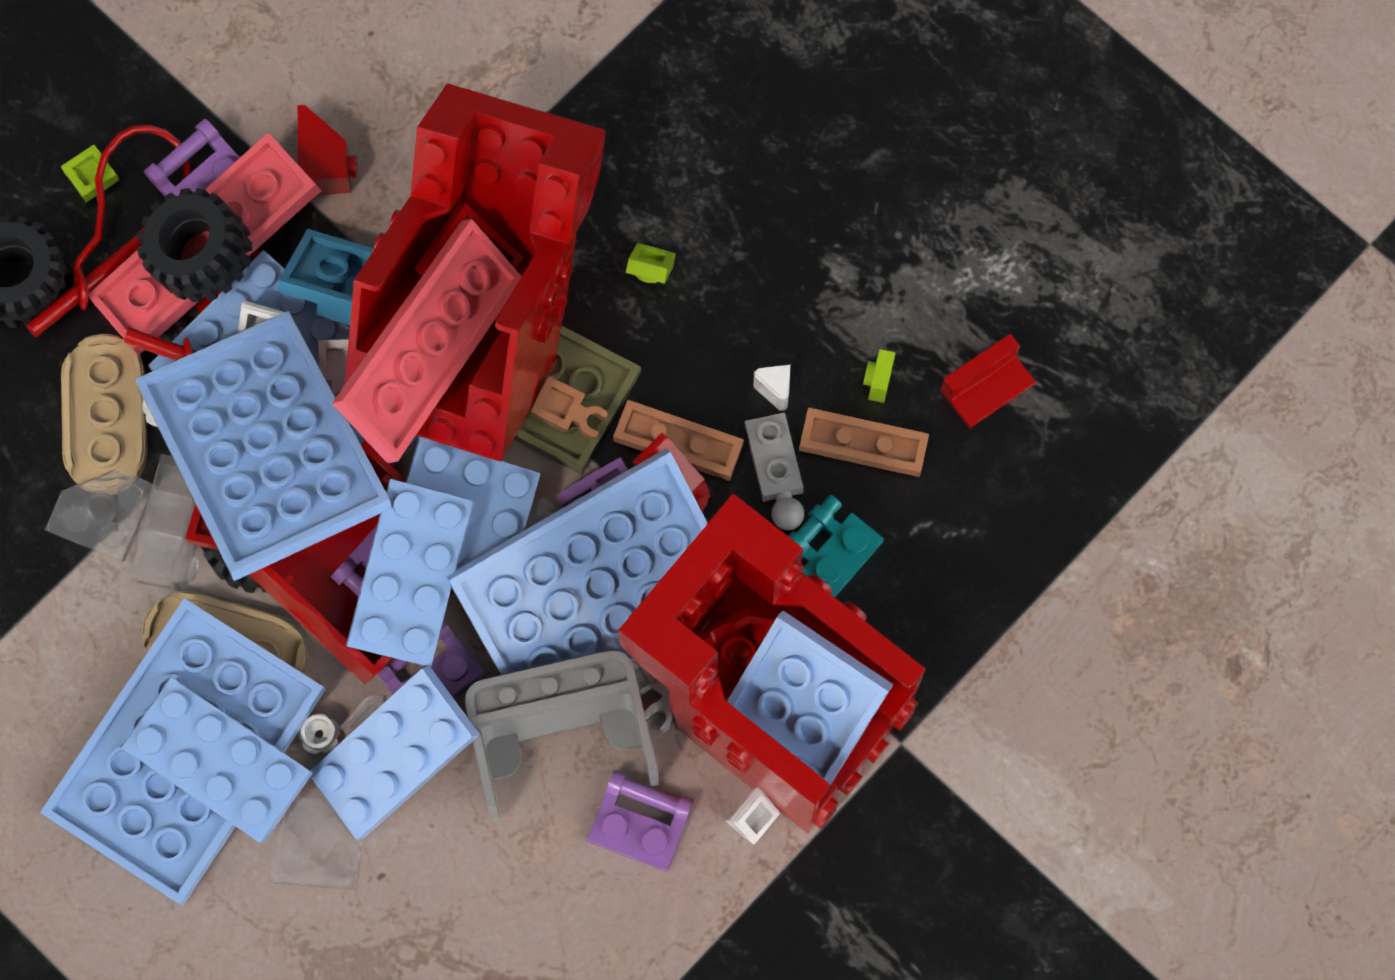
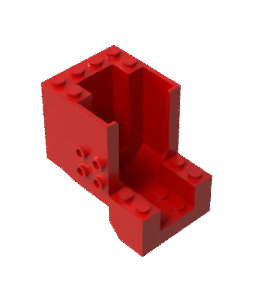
(533, 186)
(739, 565)

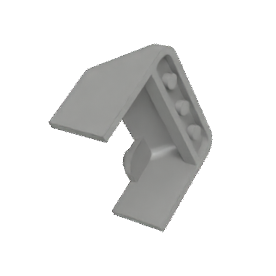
(551, 701)

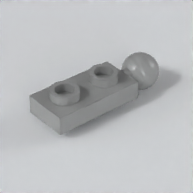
(776, 468)

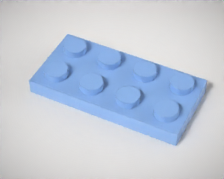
(407, 572)
(393, 753)
(217, 760)

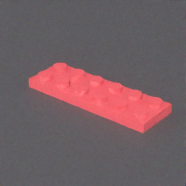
(260, 187)
(427, 341)

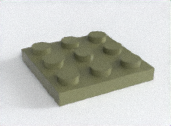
(604, 381)

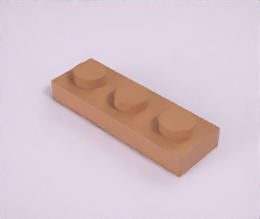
(864, 442)
(702, 446)

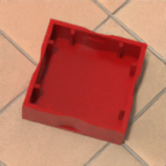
(314, 599)

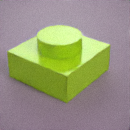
(82, 171)
(650, 263)
(878, 375)

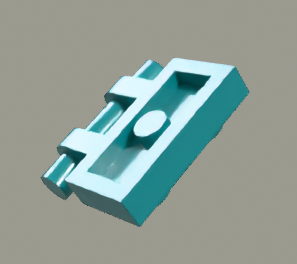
(843, 552)

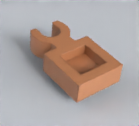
(561, 405)

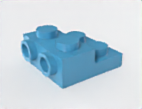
(324, 273)

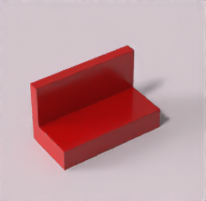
(987, 382)

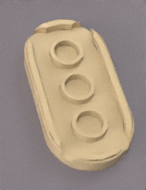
(102, 409)
(252, 623)

